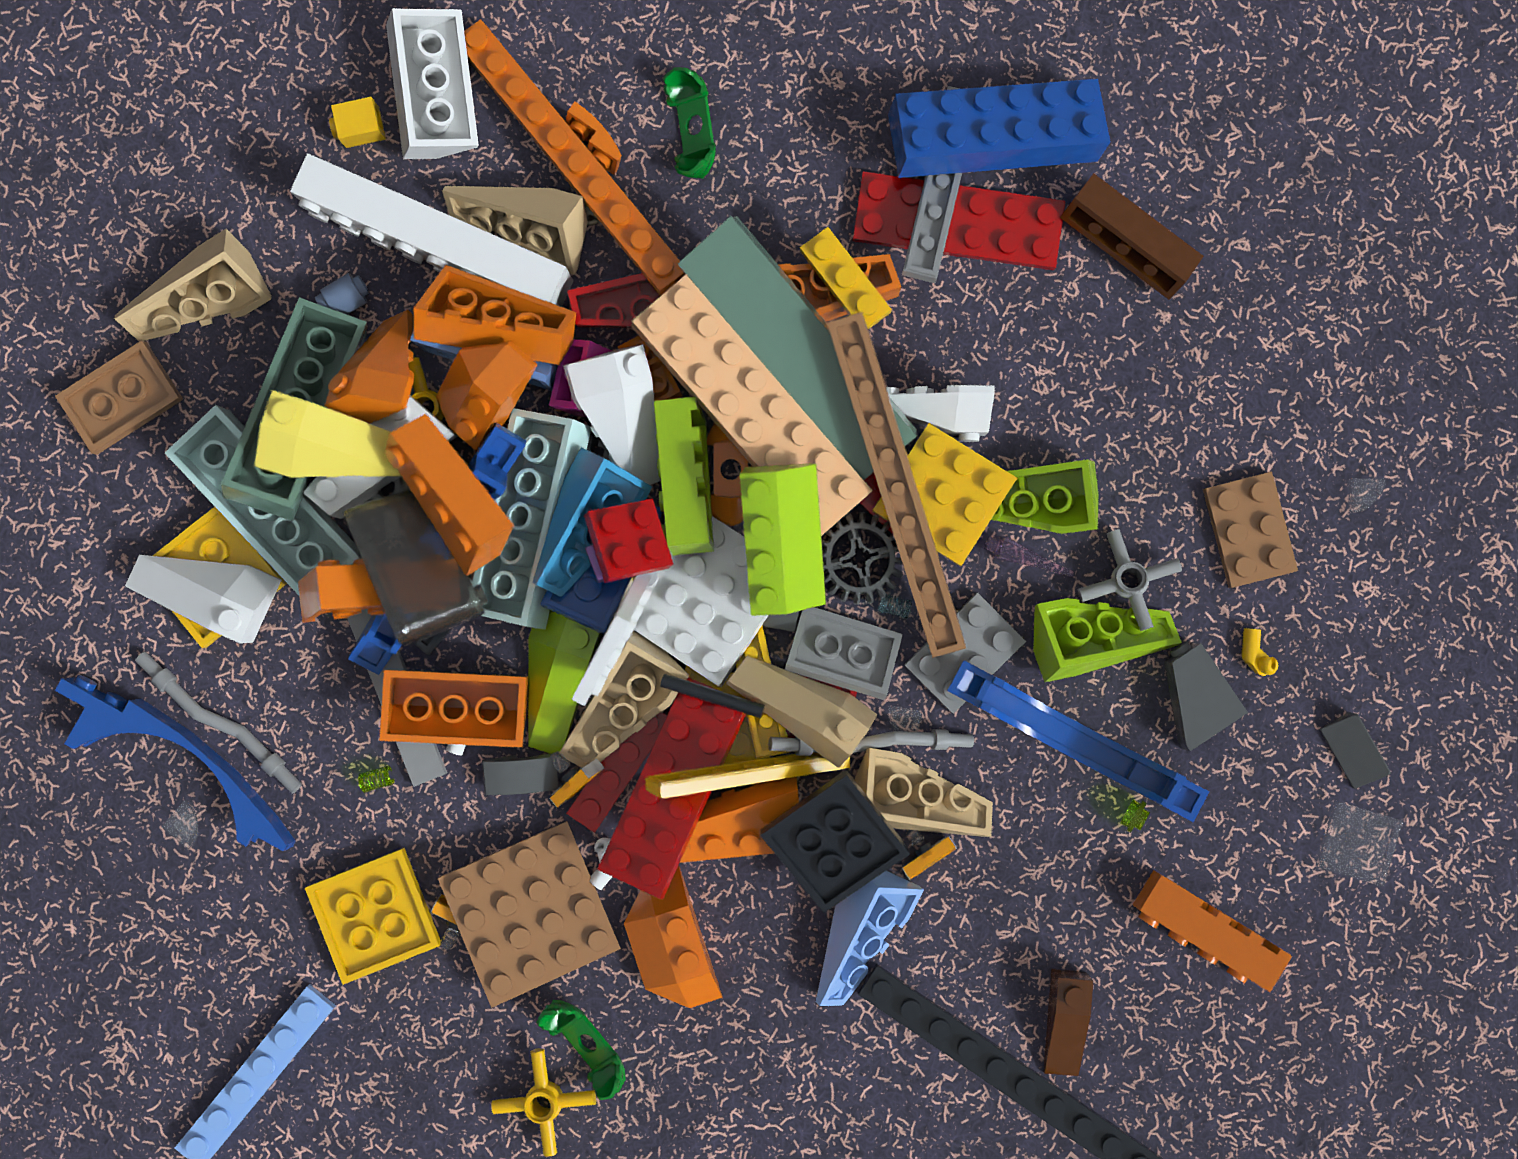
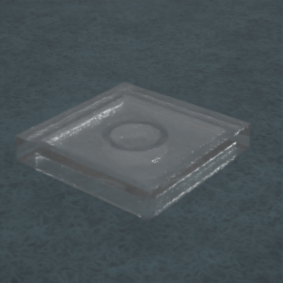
(1358, 843)

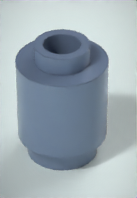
(344, 294)

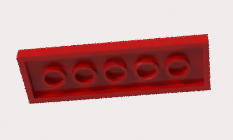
(982, 226)
(658, 829)

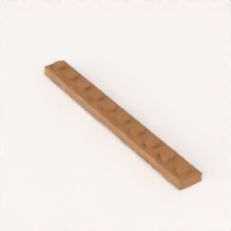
(896, 483)

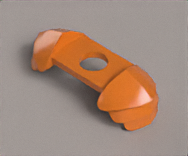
(727, 497)

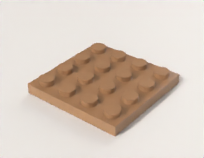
(528, 913)

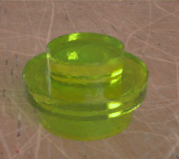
(1135, 816)

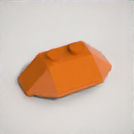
(483, 388)
(671, 947)

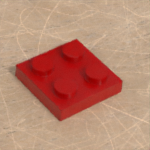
(628, 540)

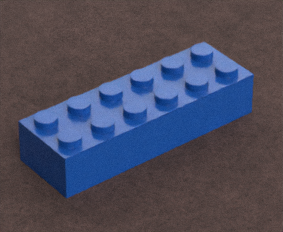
(998, 127)

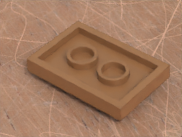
(119, 397)
(1250, 530)

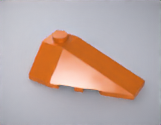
(378, 375)

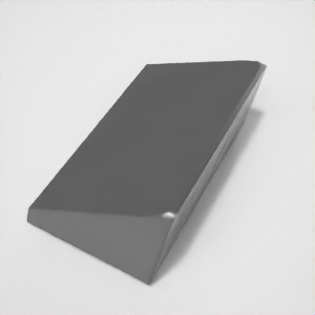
(1355, 750)

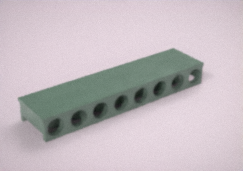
(782, 333)

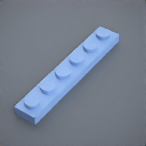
(256, 1075)

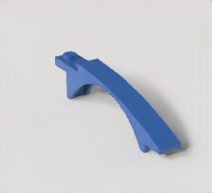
(491, 468)
(109, 715)
(1078, 741)

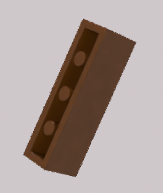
(1132, 237)

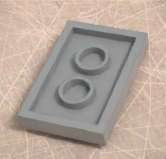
(988, 646)
(844, 652)

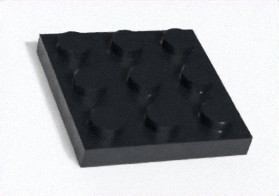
(834, 841)

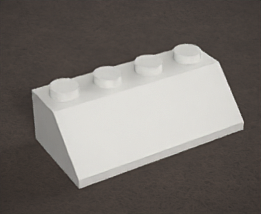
(431, 82)

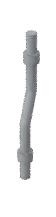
(166, 682)
(937, 739)

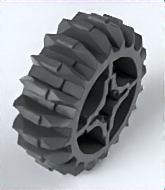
(886, 551)

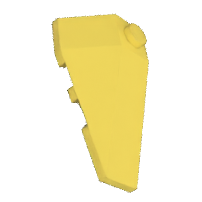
(315, 441)

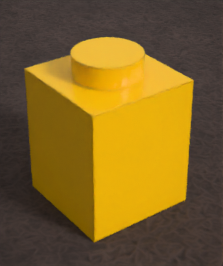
(357, 122)

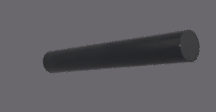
(712, 695)

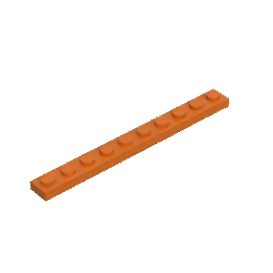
(572, 158)

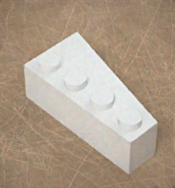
(344, 492)

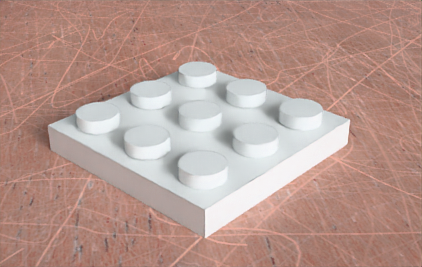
(614, 639)

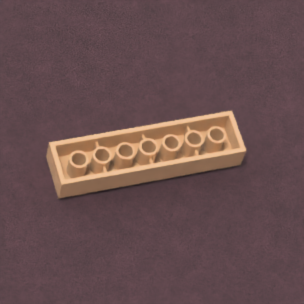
(744, 395)

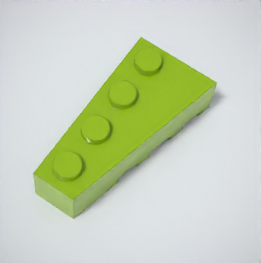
(684, 476)

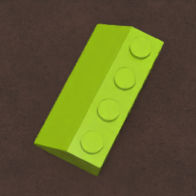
(782, 538)

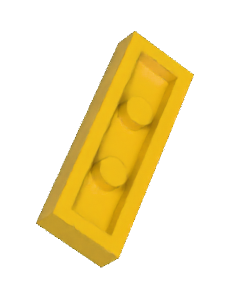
(844, 277)

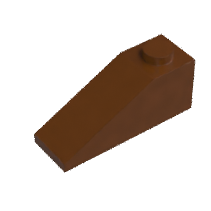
(1067, 1021)

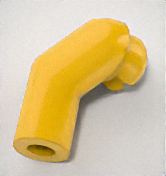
(1255, 656)

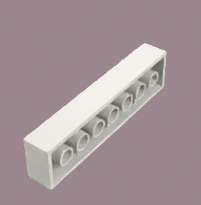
(424, 231)

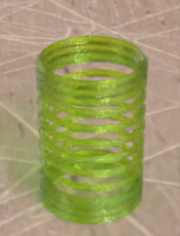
(367, 788)

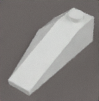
(619, 403)
(955, 411)
(212, 594)

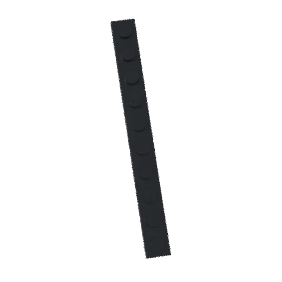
(1000, 1068)

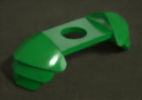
(689, 94)
(606, 1065)

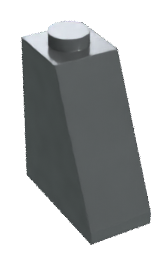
(1199, 695)

